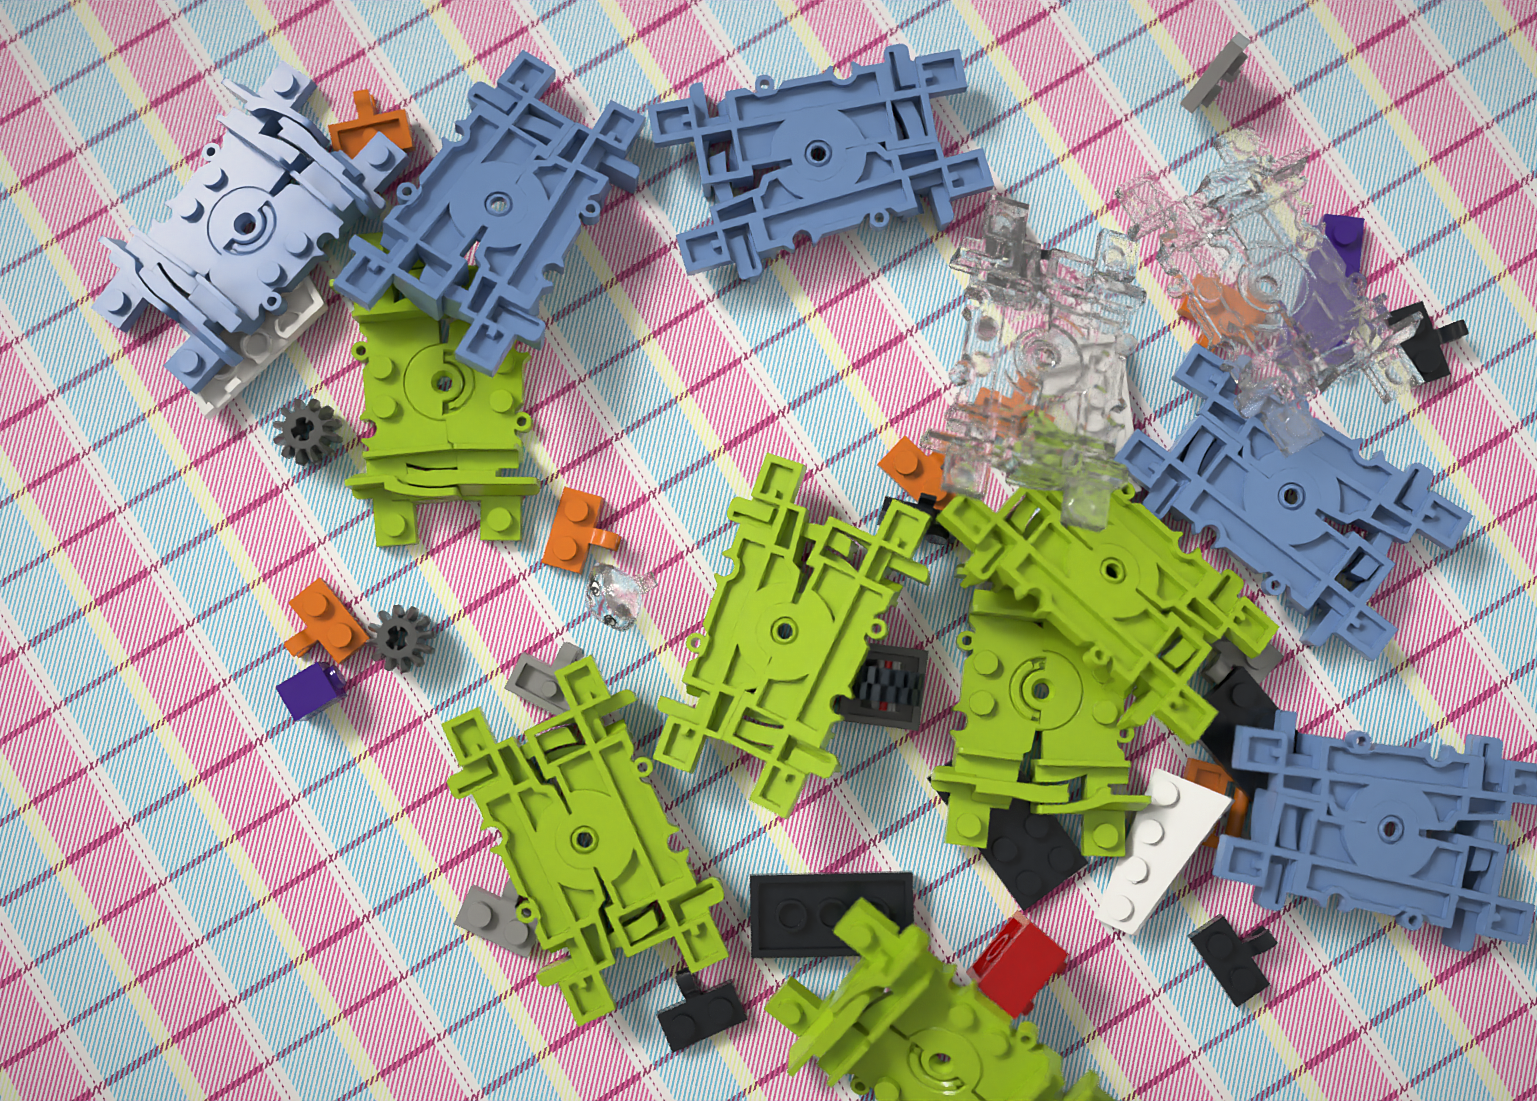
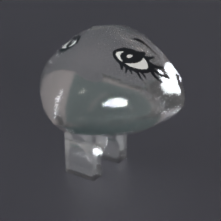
(615, 596)

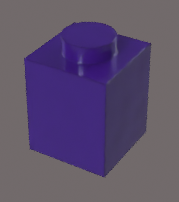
(312, 690)

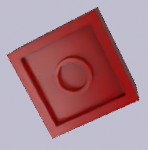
(1017, 965)

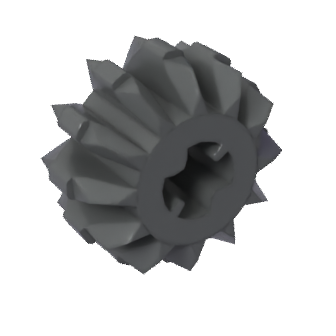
(296, 425)
(387, 637)

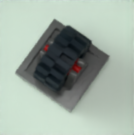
(888, 688)

